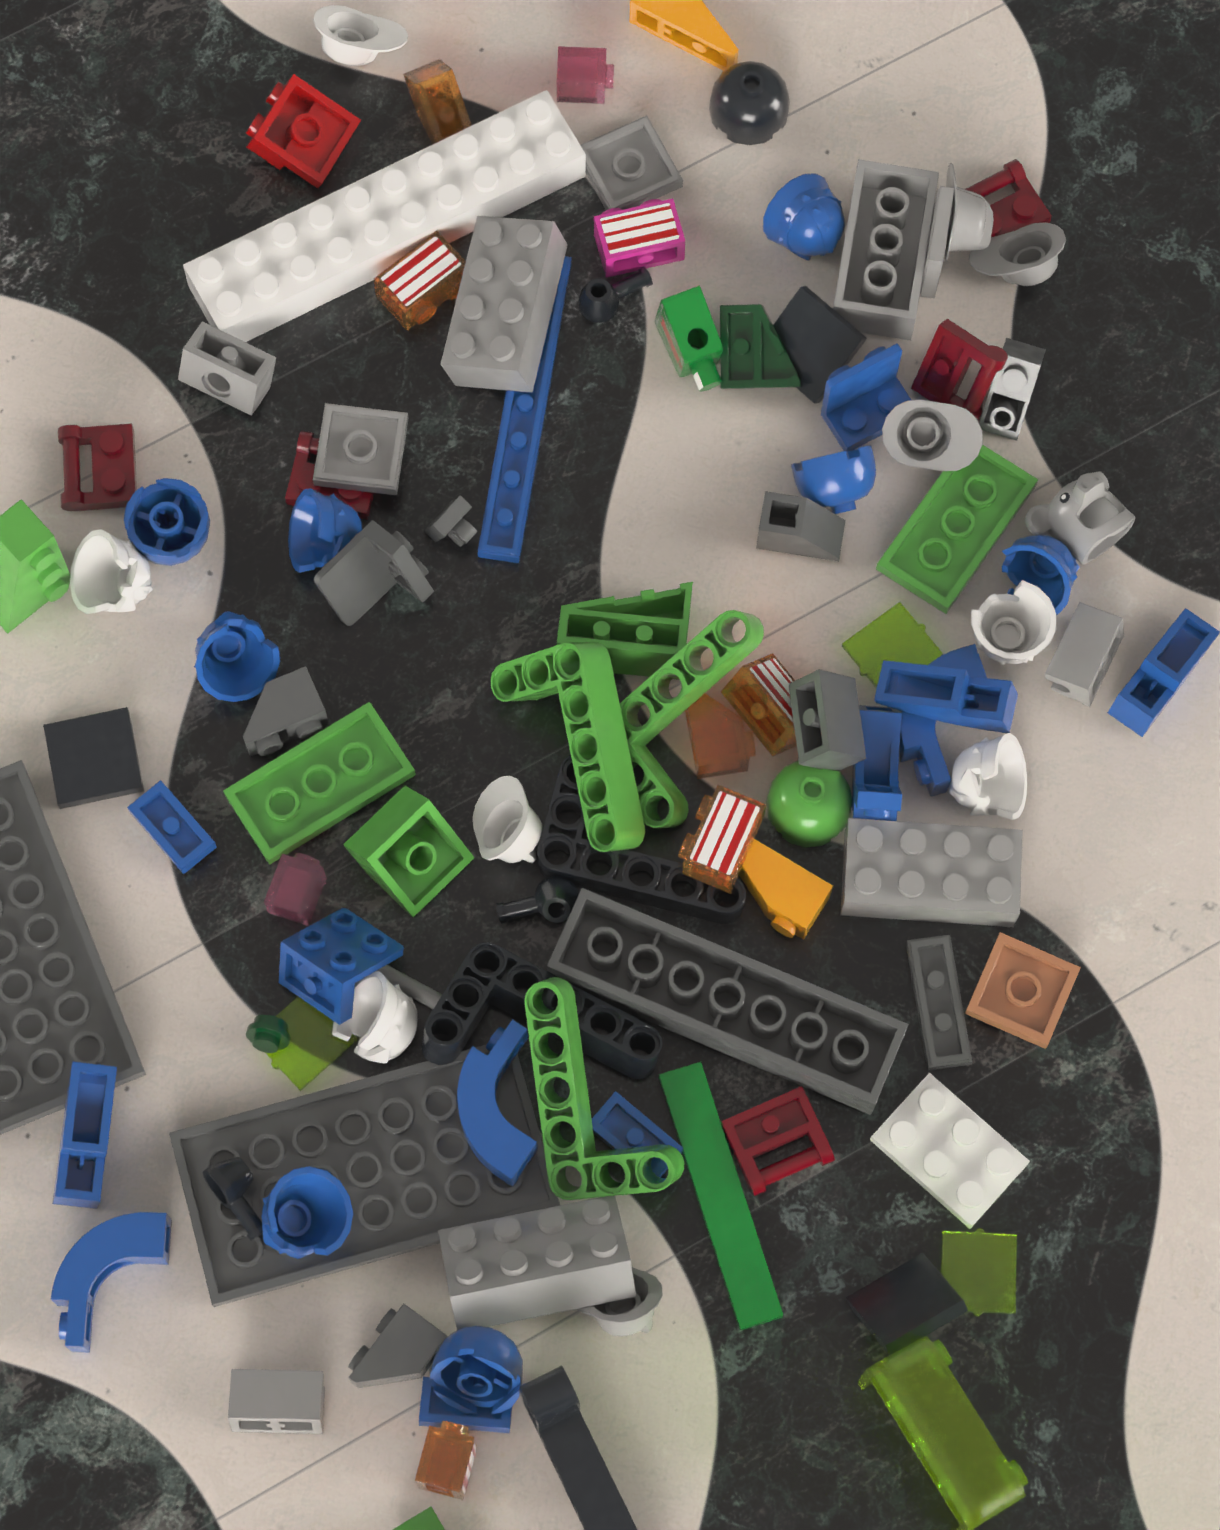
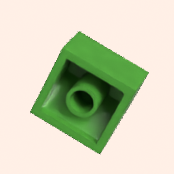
(409, 850)

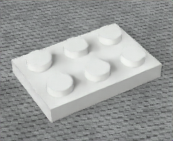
(949, 1150)

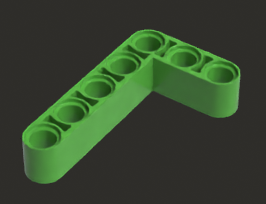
(665, 708)
(594, 733)
(576, 1109)

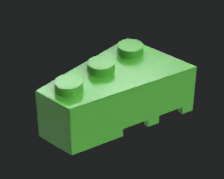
(29, 566)
(636, 630)

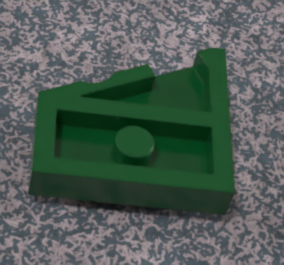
(753, 351)

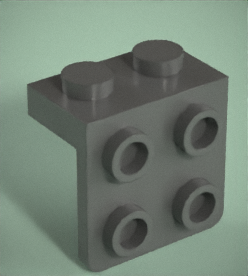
(368, 570)

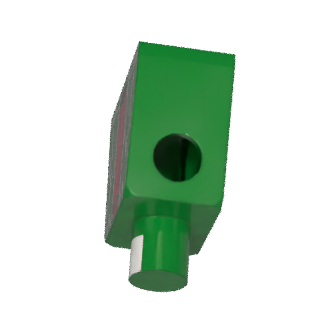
(687, 322)

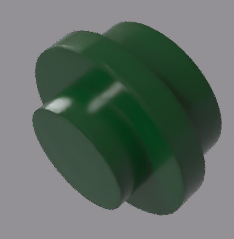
(268, 1033)

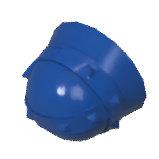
(805, 217)
(319, 529)
(1043, 563)
(235, 658)
(306, 1213)

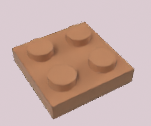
(1022, 990)

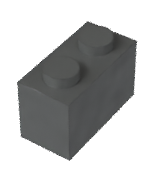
(827, 720)

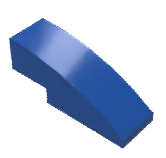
(1163, 672)
(947, 695)
(84, 1135)

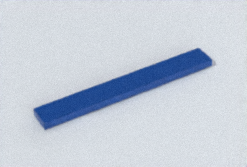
(519, 449)

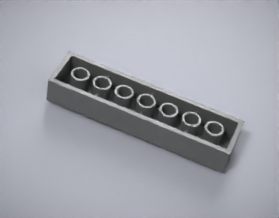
(727, 1001)

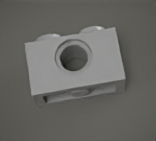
(226, 368)

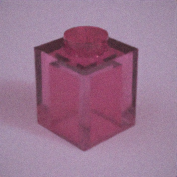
(583, 75)
(295, 888)

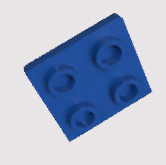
(862, 397)
(330, 958)

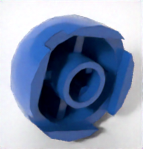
(837, 478)
(167, 521)
(479, 1369)

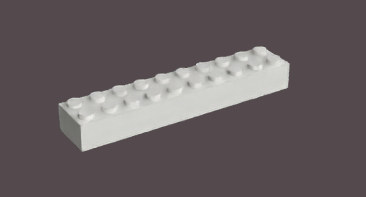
(380, 218)

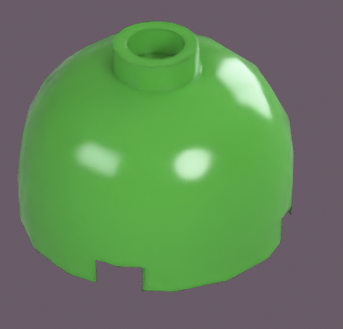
(809, 804)

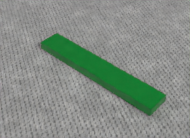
(720, 1196)

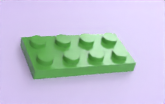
(956, 528)
(319, 783)

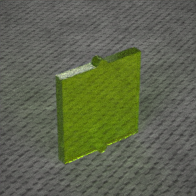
(890, 638)
(310, 1044)
(981, 1269)

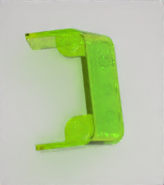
(946, 1432)

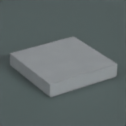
(630, 166)
(937, 241)
(360, 449)

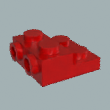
(301, 130)

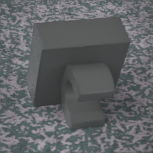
(451, 522)

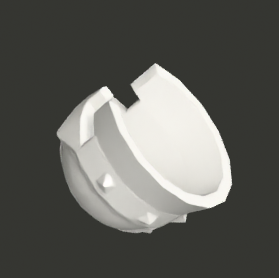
(108, 574)
(1014, 625)
(991, 778)
(381, 1018)

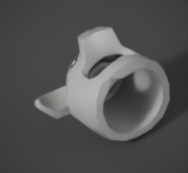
(1083, 517)

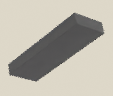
(938, 1002)

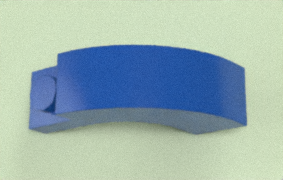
(919, 735)
(875, 779)
(490, 1136)
(94, 1257)

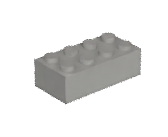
(885, 248)
(504, 304)
(931, 872)
(537, 1263)

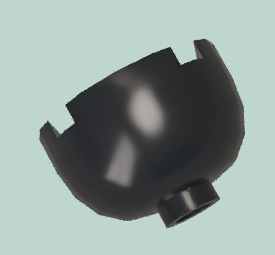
(749, 103)

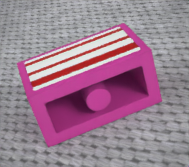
(639, 237)

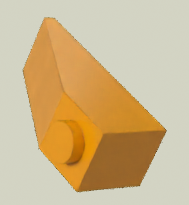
(688, 27)
(784, 890)

